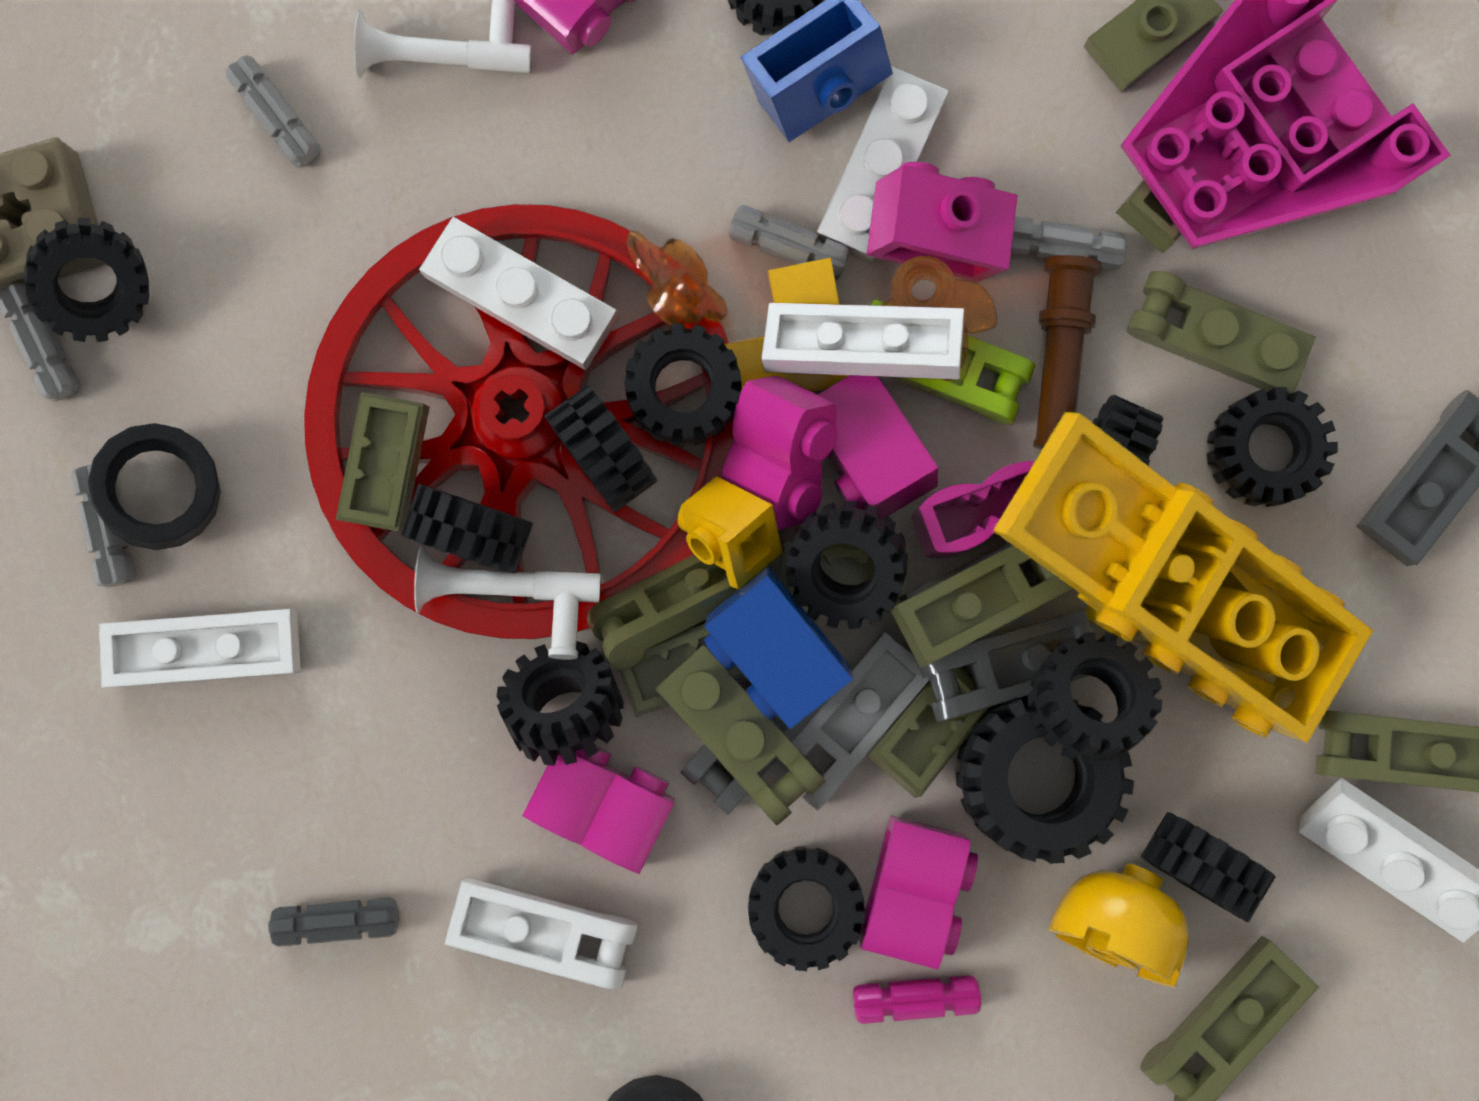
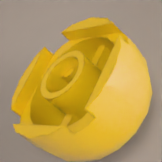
(1125, 923)

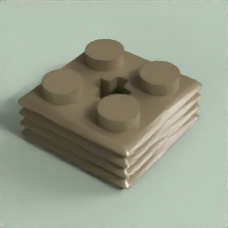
(54, 187)

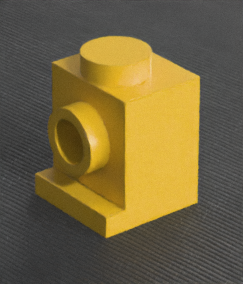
(730, 530)

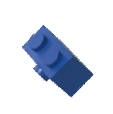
(817, 65)
(776, 649)

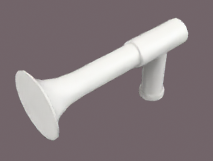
(497, 54)
(565, 588)

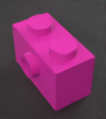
(943, 218)
(876, 448)

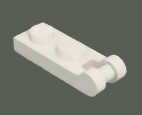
(539, 933)

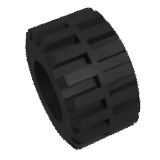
(1045, 836)

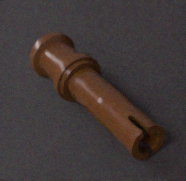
(1066, 324)

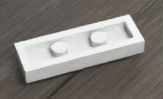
(890, 138)
(519, 293)
(864, 340)
(199, 648)
(1396, 857)

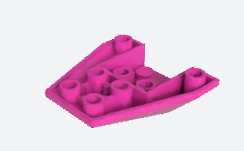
(1273, 128)

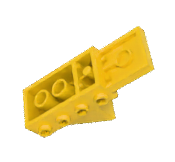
(1184, 582)

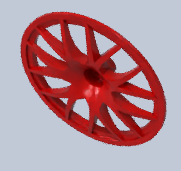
(508, 455)

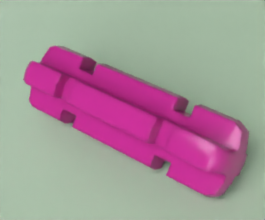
(916, 999)

